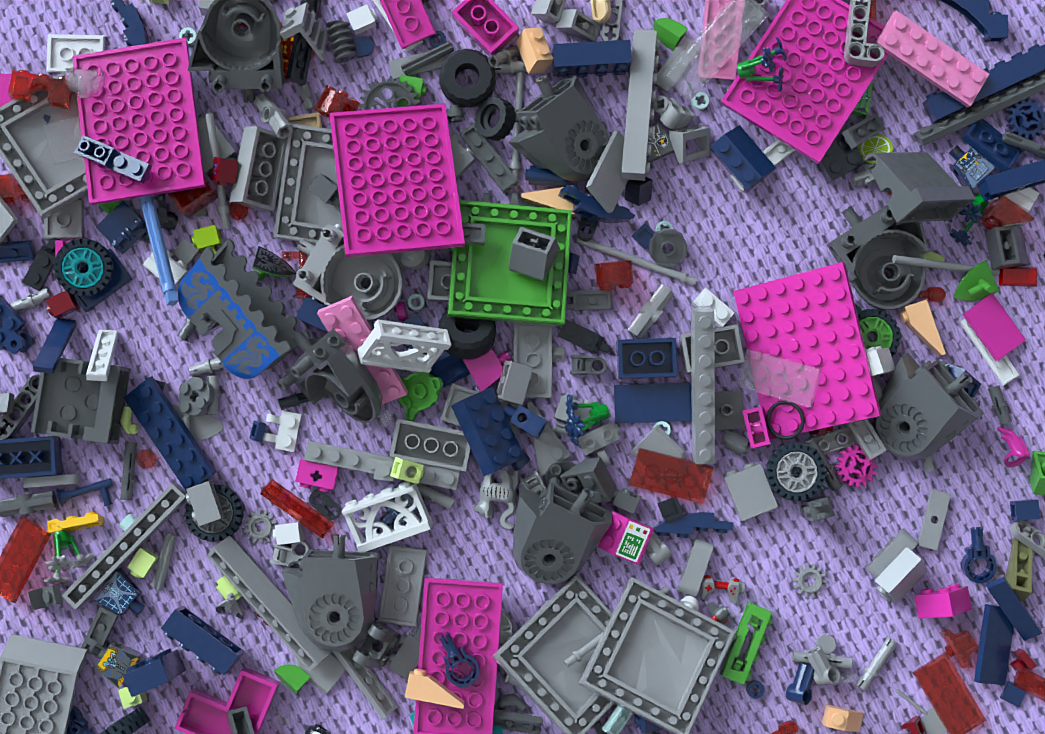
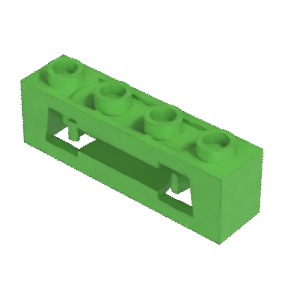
(751, 654)

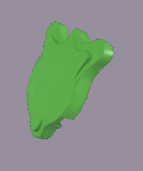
(422, 393)

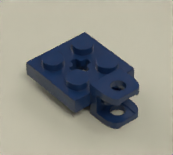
(11, 332)

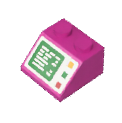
(626, 538)

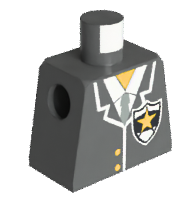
(660, 144)

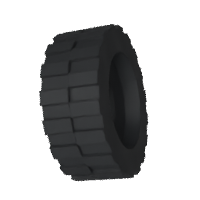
(484, 115)

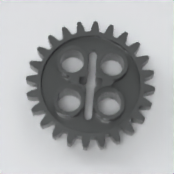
(398, 91)

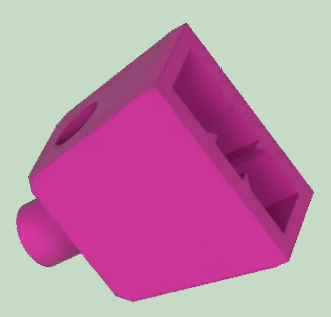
(487, 368)

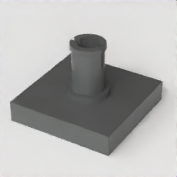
(729, 410)

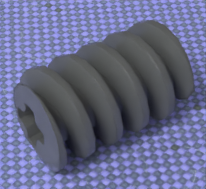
(340, 41)

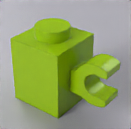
(207, 237)

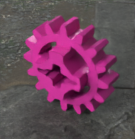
(859, 473)

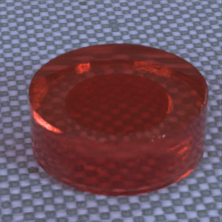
(238, 211)
(146, 458)

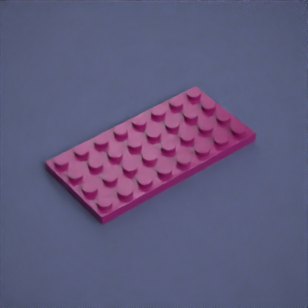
(473, 618)

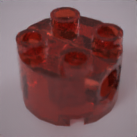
(333, 101)
(614, 274)

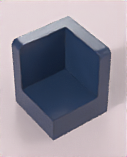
(1024, 510)

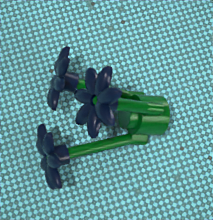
(747, 68)
(973, 212)
(597, 414)

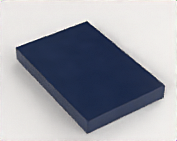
(989, 144)
(119, 279)

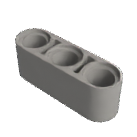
(891, 552)
(696, 567)

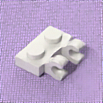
(287, 431)

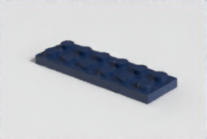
(169, 434)

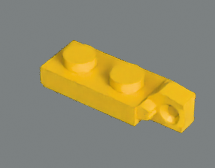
(75, 523)

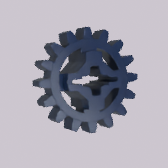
(1035, 117)

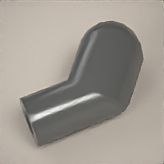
(511, 700)

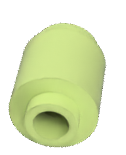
(225, 588)

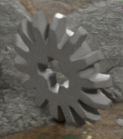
(253, 530)
(804, 585)

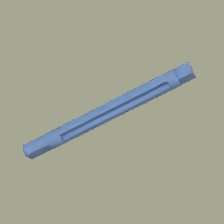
(159, 250)

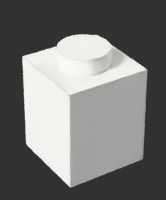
(362, 19)
(288, 533)

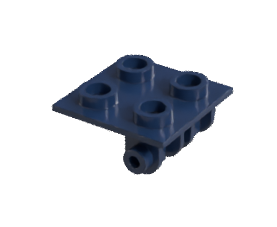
(122, 227)

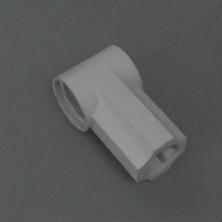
(657, 550)
(823, 672)

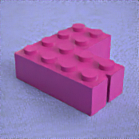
(209, 713)

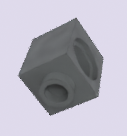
(324, 188)

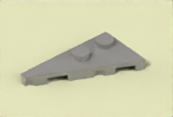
(547, 447)

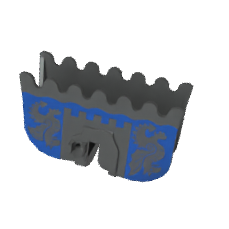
(225, 295)

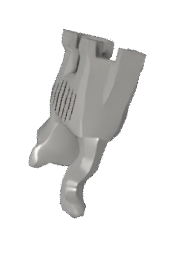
(502, 492)

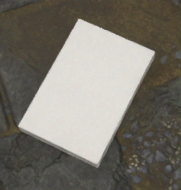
(62, 48)

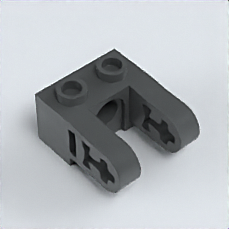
(369, 654)

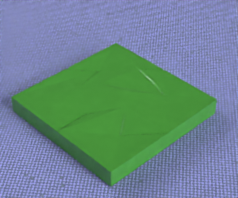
(481, 275)

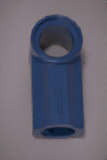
(800, 690)

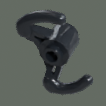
(167, 219)

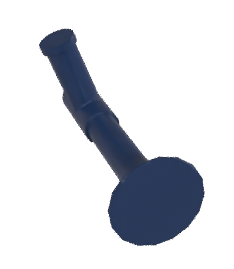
(102, 485)

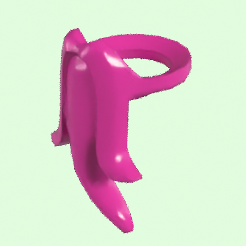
(1017, 447)

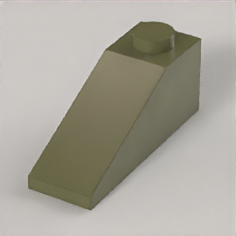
(1020, 569)

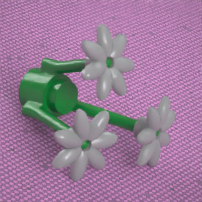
(62, 542)

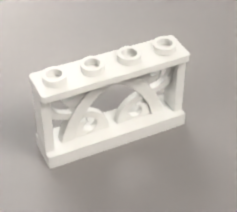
(378, 349)
(389, 535)

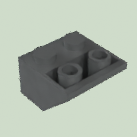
(1006, 247)
(533, 254)
(591, 475)

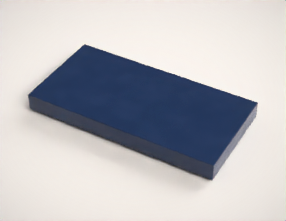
(652, 403)
(994, 647)

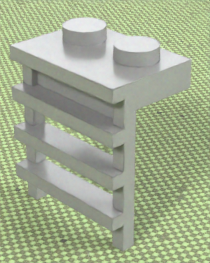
(302, 21)

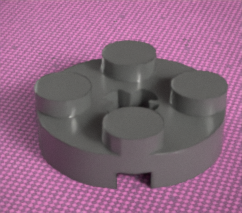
(658, 253)
(187, 394)

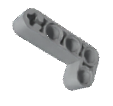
(859, 44)

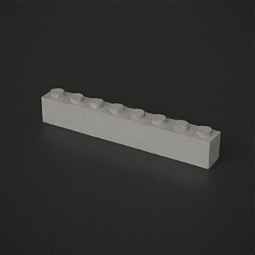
(639, 105)
(703, 385)
(366, 462)
(125, 546)
(265, 600)

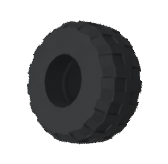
(460, 61)
(468, 344)

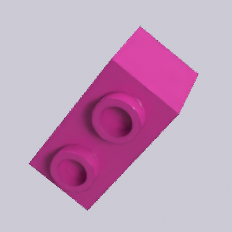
(757, 427)
(308, 468)

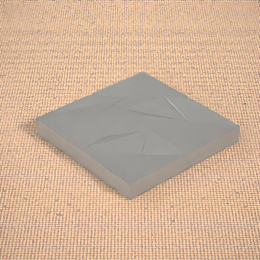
(29, 156)
(299, 210)
(538, 652)
(657, 658)

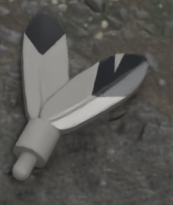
(231, 604)

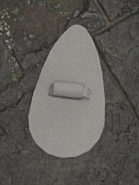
(200, 426)

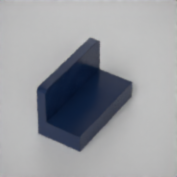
(449, 369)

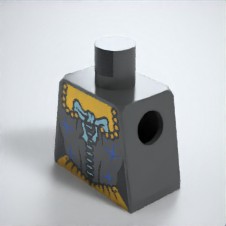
(114, 661)

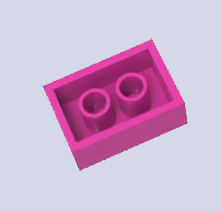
(485, 24)

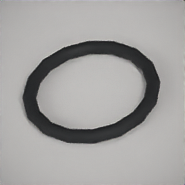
(769, 423)

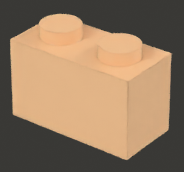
(534, 50)

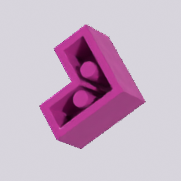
(943, 603)

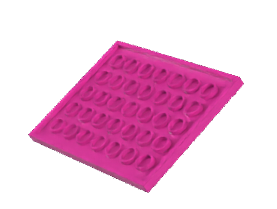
(817, 80)
(144, 113)
(396, 180)
(817, 325)

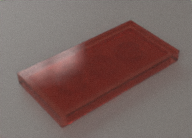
(671, 475)
(21, 557)
(949, 695)

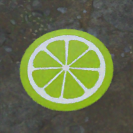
(876, 144)

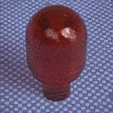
(933, 294)
(787, 727)

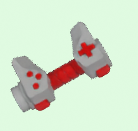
(734, 587)

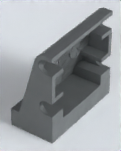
(918, 187)
(80, 407)

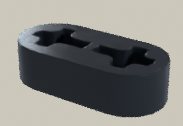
(592, 227)
(321, 508)

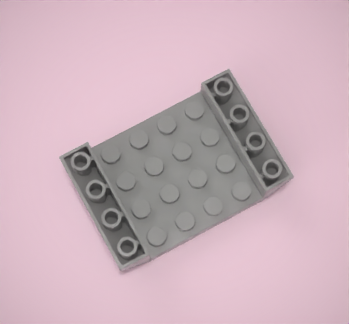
(37, 685)

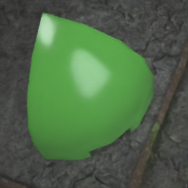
(669, 32)
(292, 677)

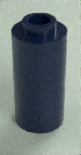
(543, 177)

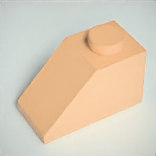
(842, 718)

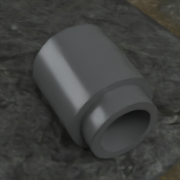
(736, 443)

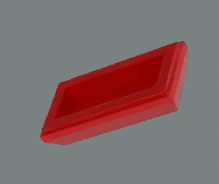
(1018, 276)

